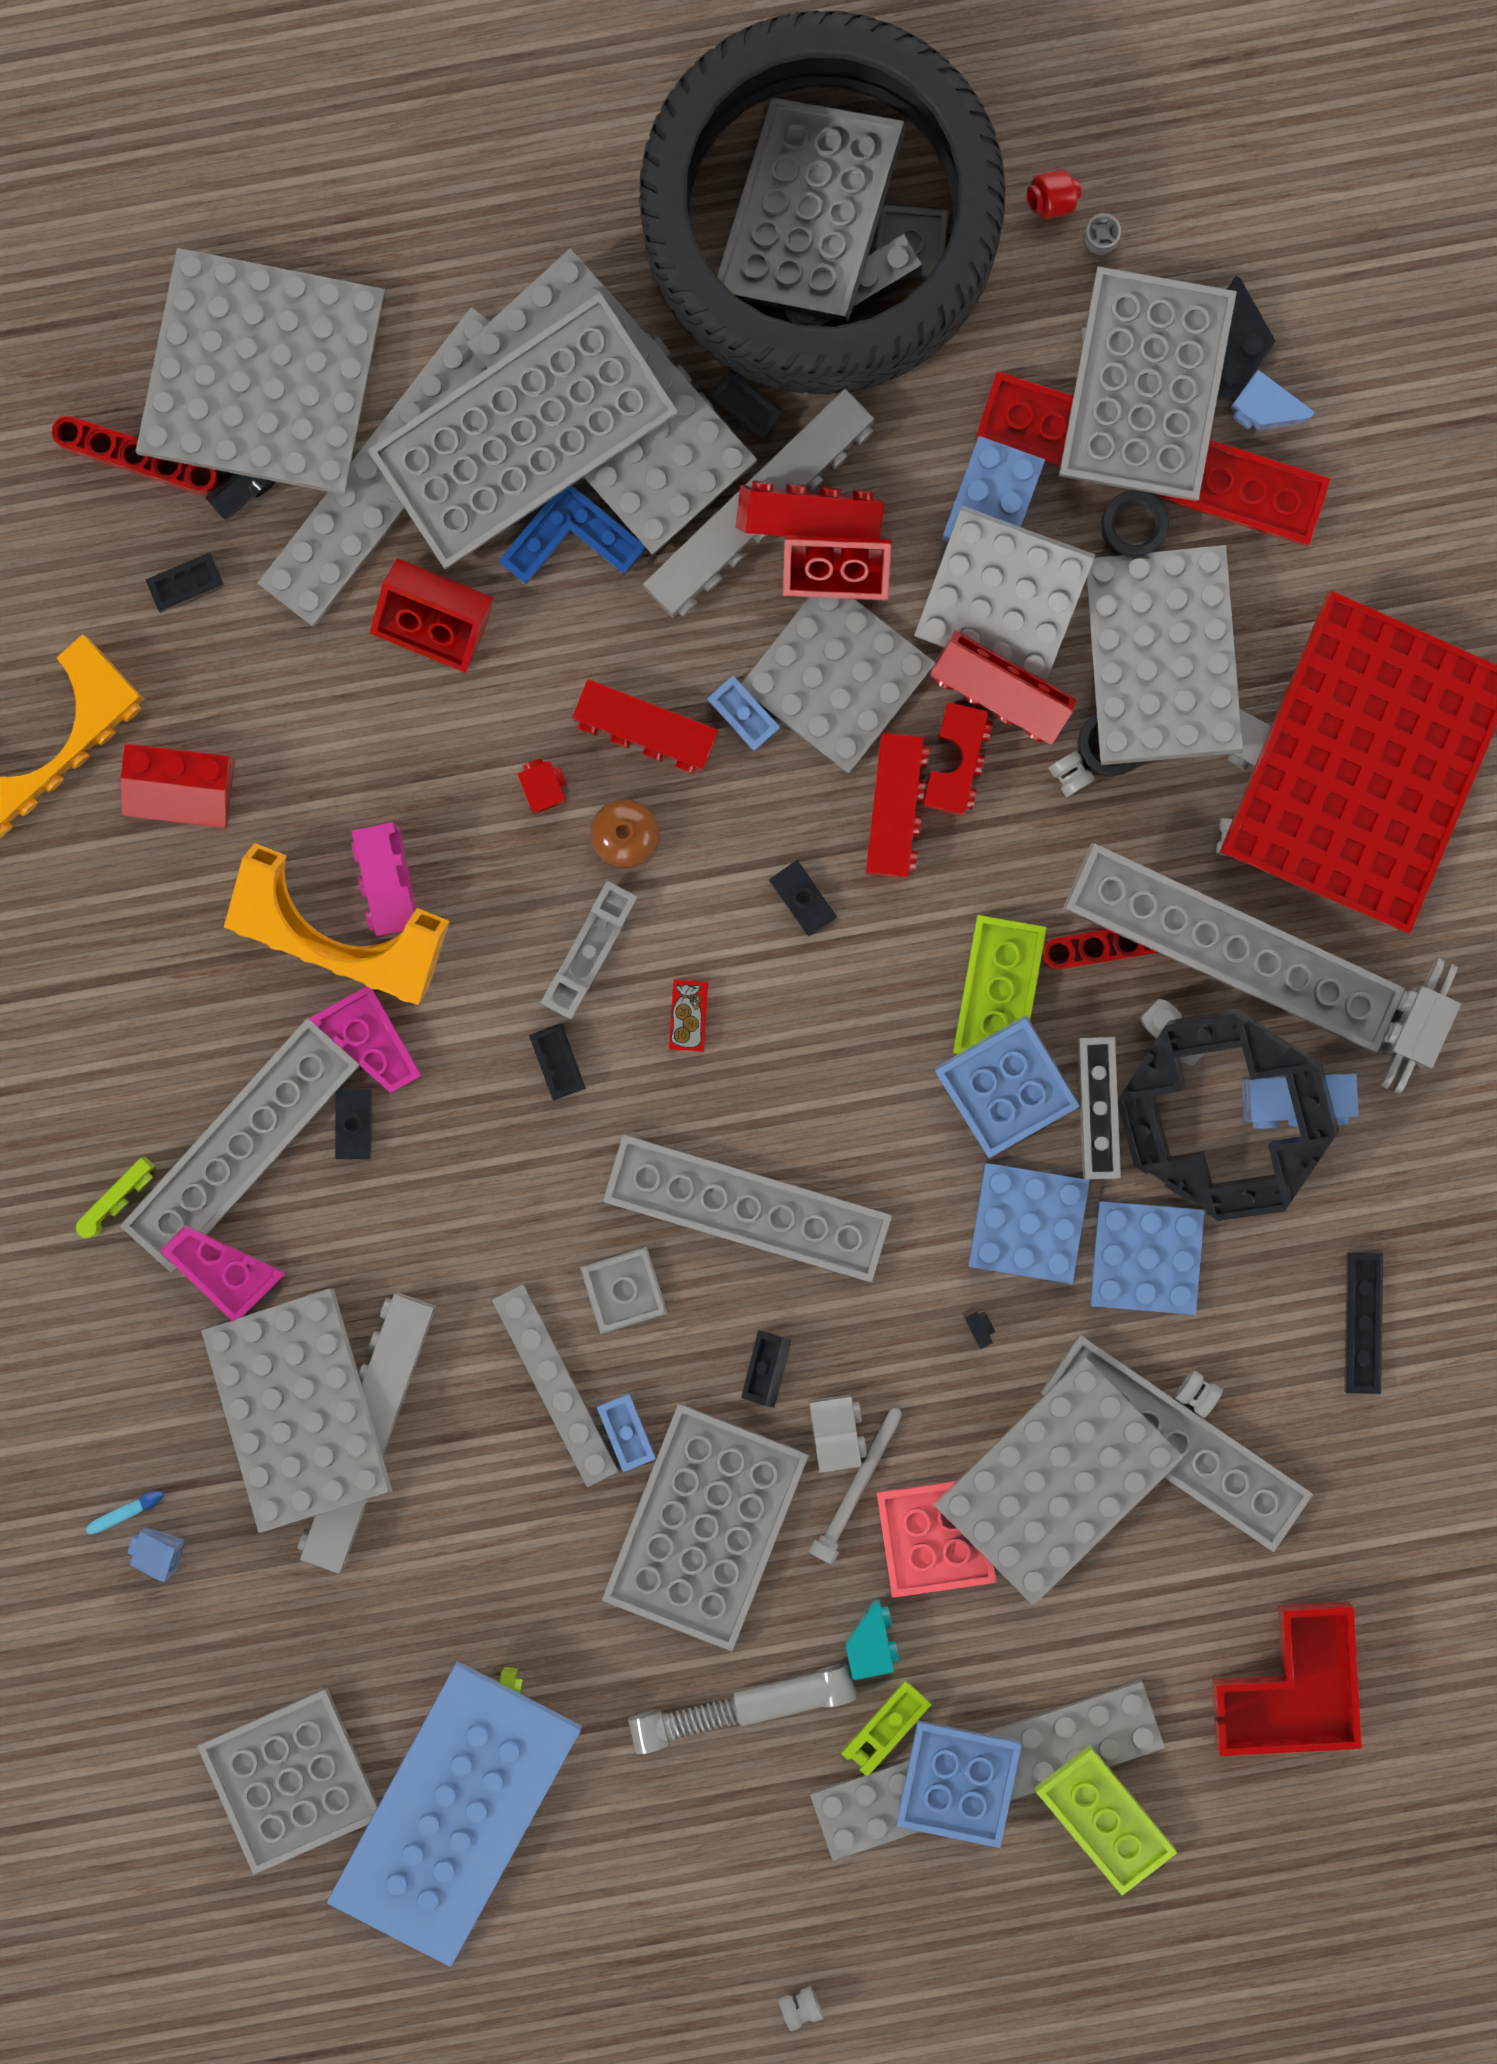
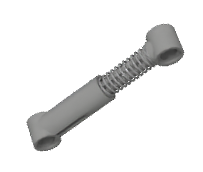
(824, 1688)

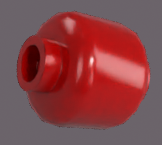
(1053, 194)

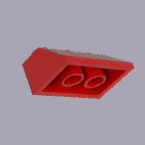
(836, 567)
(431, 615)
(176, 785)

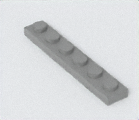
(555, 1385)

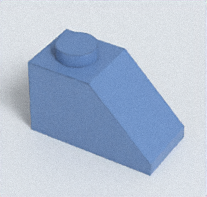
(1268, 405)
(156, 1553)

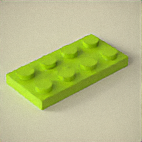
(998, 978)
(1105, 1820)

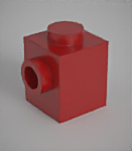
(542, 785)

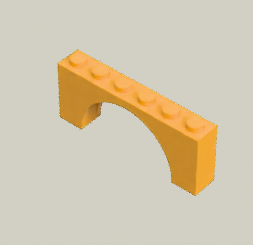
(101, 703)
(266, 913)

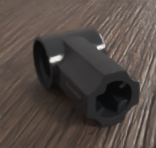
(236, 492)

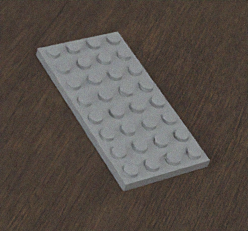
(523, 430)
(669, 472)

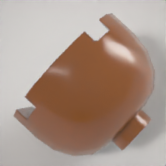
(624, 833)

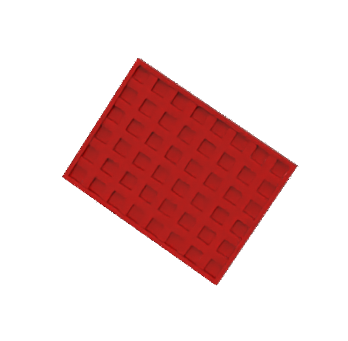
(1367, 763)

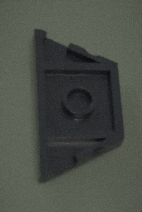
(1246, 345)

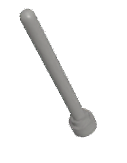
(826, 1546)

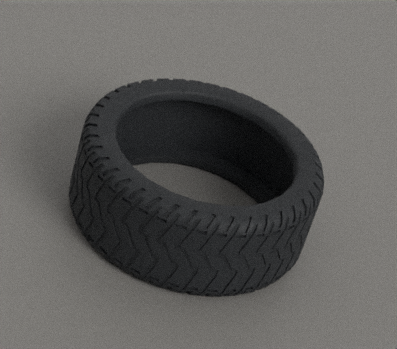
(822, 52)

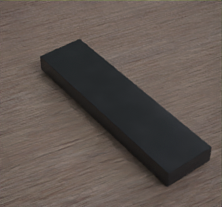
(1363, 1323)

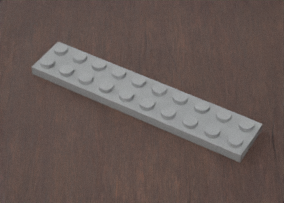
(350, 526)
(1233, 947)
(1114, 1722)

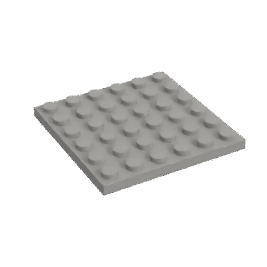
(260, 371)

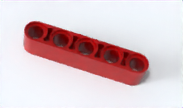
(119, 452)
(1077, 956)

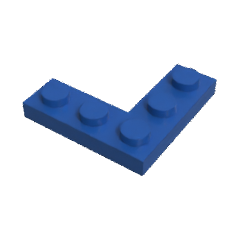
(555, 520)

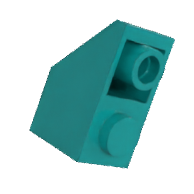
(868, 1643)

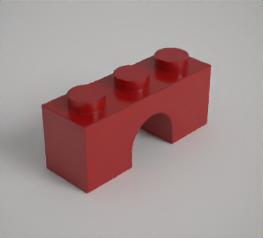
(966, 729)

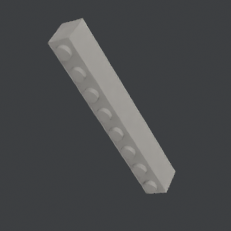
(720, 543)
(384, 1387)

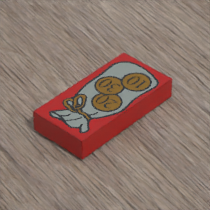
(688, 1015)

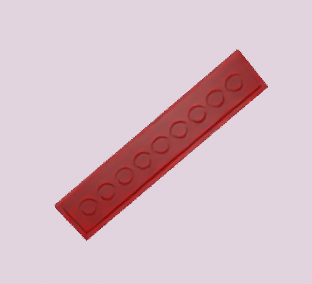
(1234, 481)

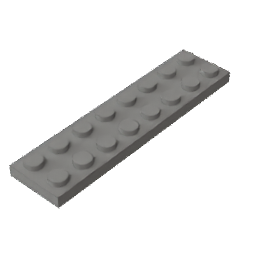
(242, 1140)
(747, 1208)
(1214, 1465)

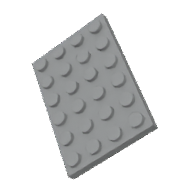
(810, 208)
(1147, 383)
(1164, 655)
(296, 1410)
(1058, 1480)
(705, 1527)

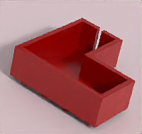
(1313, 1699)

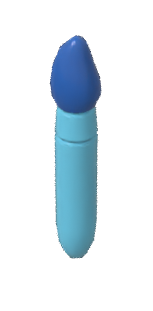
(125, 1512)

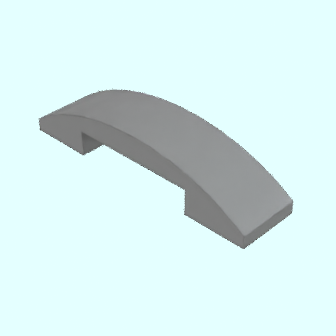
(589, 950)

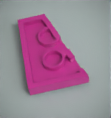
(368, 1035)
(220, 1271)

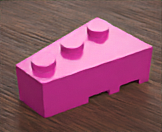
(384, 877)

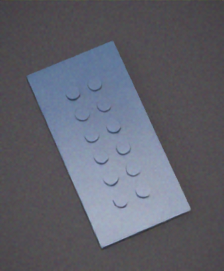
(454, 1814)

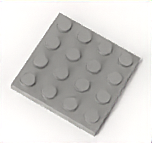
(1005, 590)
(837, 677)
(289, 1780)

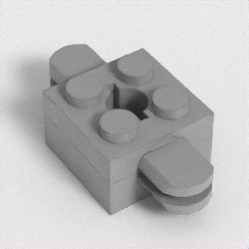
(1420, 1026)

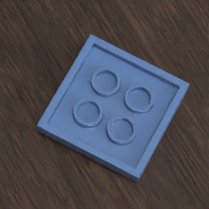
(1007, 1086)
(1028, 1223)
(1147, 1257)
(958, 1784)

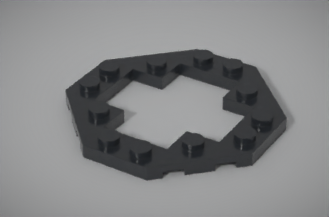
(1265, 1057)

